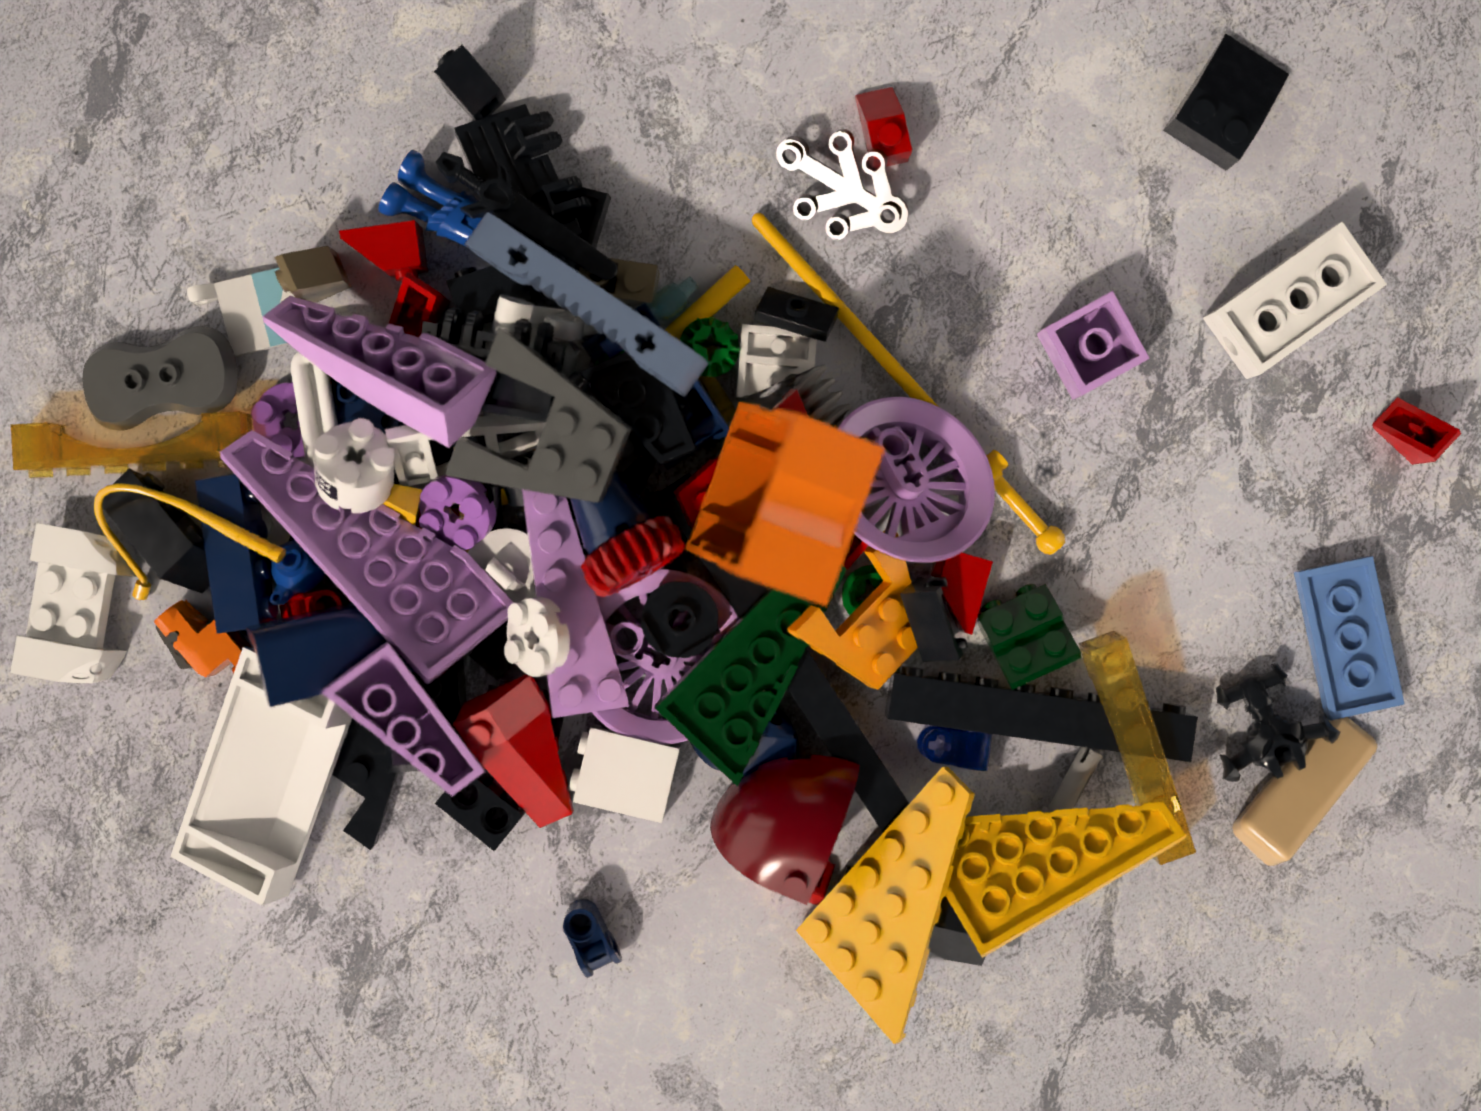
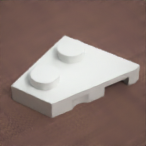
(771, 357)

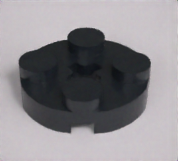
(675, 641)

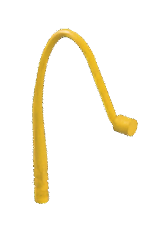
(231, 530)

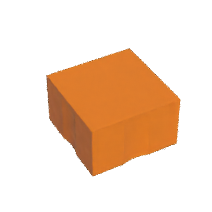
(785, 500)

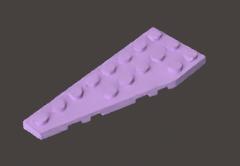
(402, 578)

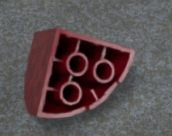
(785, 821)

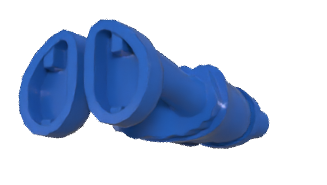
(447, 221)

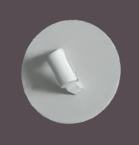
(507, 560)

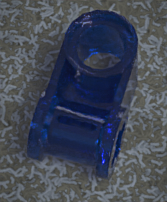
(960, 748)

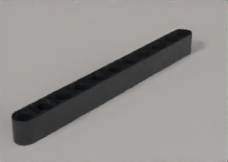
(812, 694)

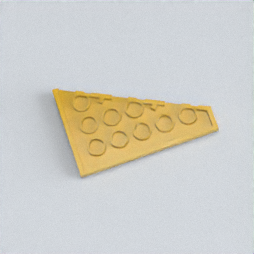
(1037, 864)
(884, 910)

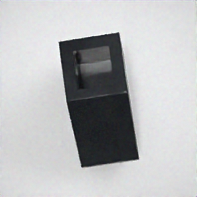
(469, 83)

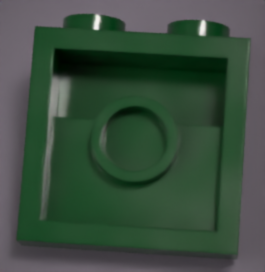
(1027, 635)

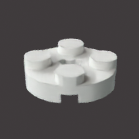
(532, 619)

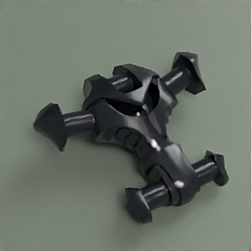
(1273, 739)

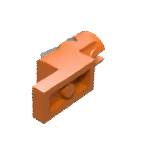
(195, 642)

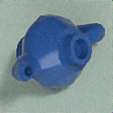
(294, 573)

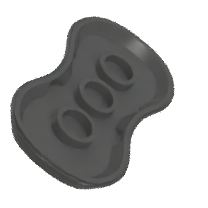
(185, 374)

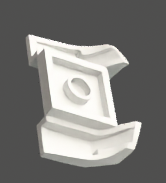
(70, 607)

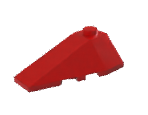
(516, 744)

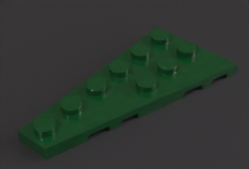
(740, 682)

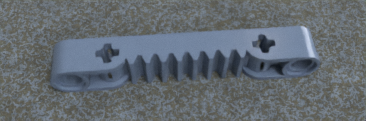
(504, 246)

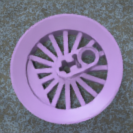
(907, 484)
(626, 720)

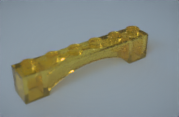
(47, 448)
(1128, 712)

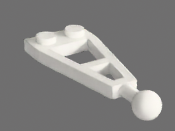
(415, 459)

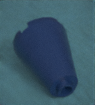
(618, 512)

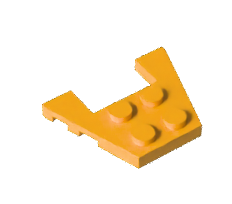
(875, 636)

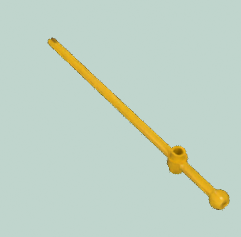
(1048, 538)

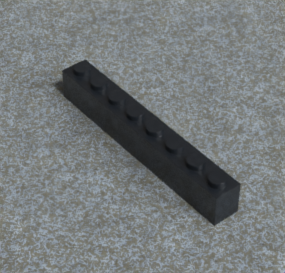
(1024, 712)

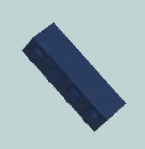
(236, 574)

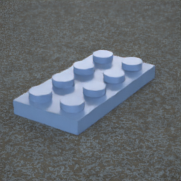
(1349, 638)

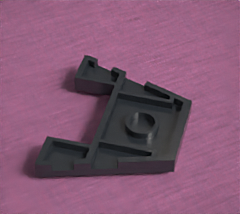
(363, 769)

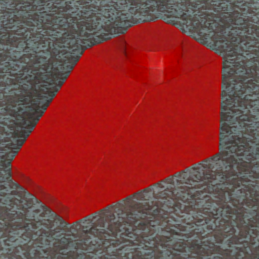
(884, 126)
(391, 247)
(965, 589)

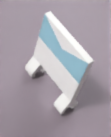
(242, 307)

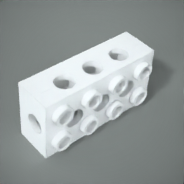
(1350, 282)

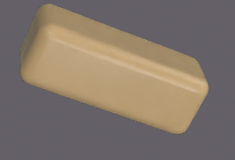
(1294, 805)

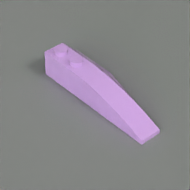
(401, 374)

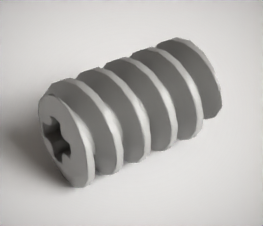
(818, 398)

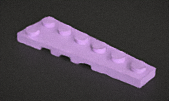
(590, 674)

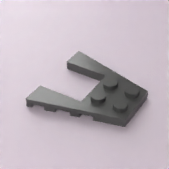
(576, 445)

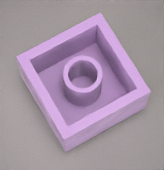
(1092, 345)

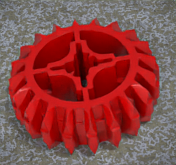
(633, 556)

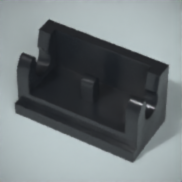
(930, 620)

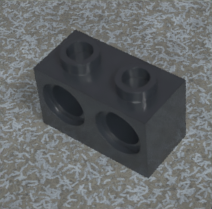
(476, 814)

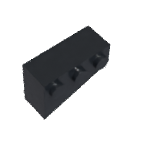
(160, 532)

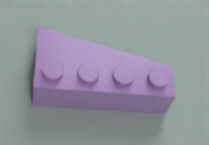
(398, 711)

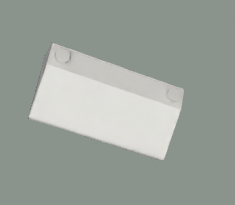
(260, 787)

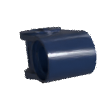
(594, 944)

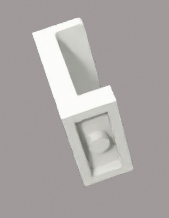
(624, 774)

